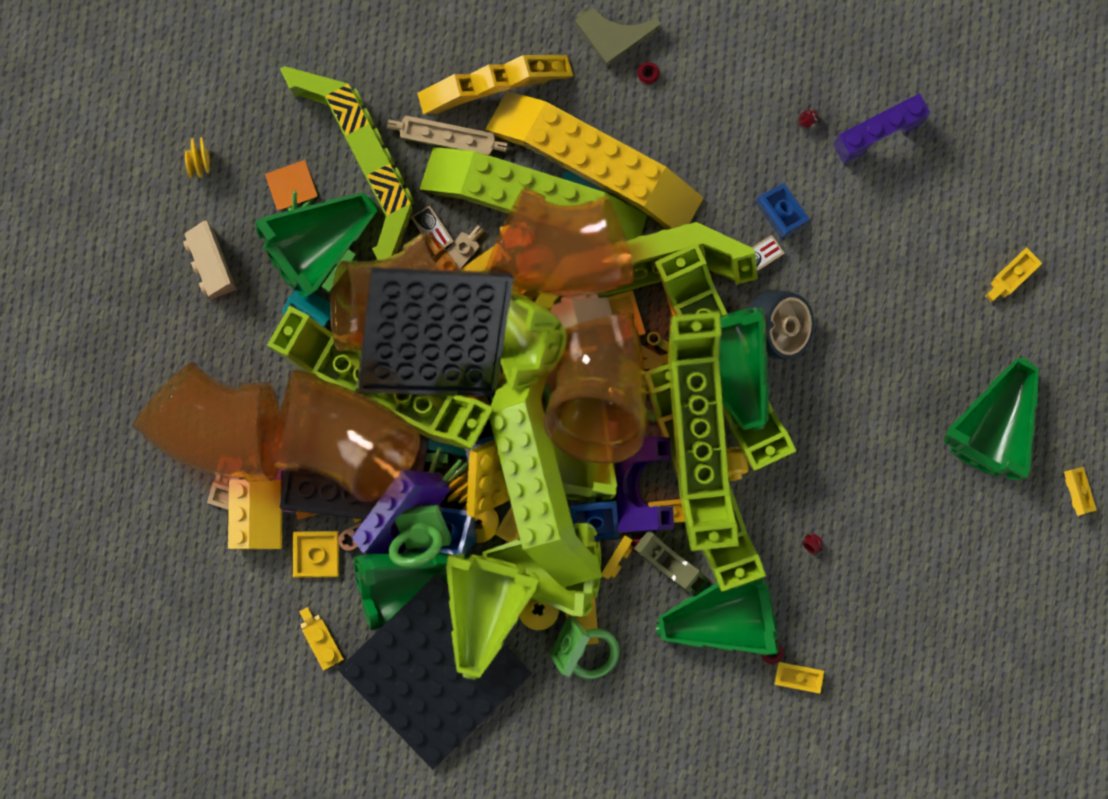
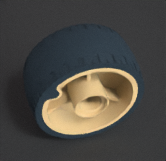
(787, 323)

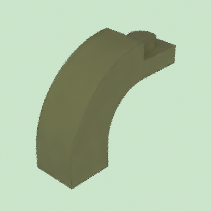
(671, 564)

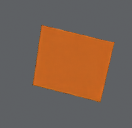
(289, 179)

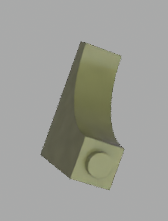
(612, 39)

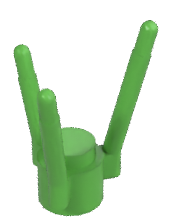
(448, 478)

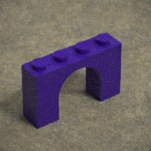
(901, 117)
(406, 491)
(632, 511)

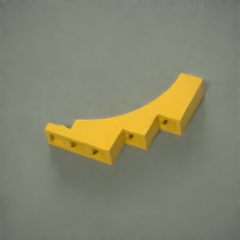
(492, 79)

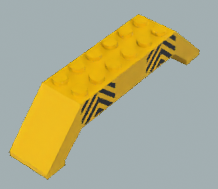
(595, 158)

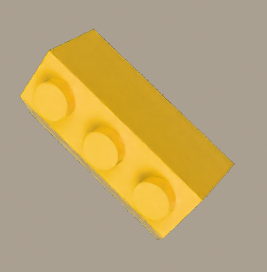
(255, 515)

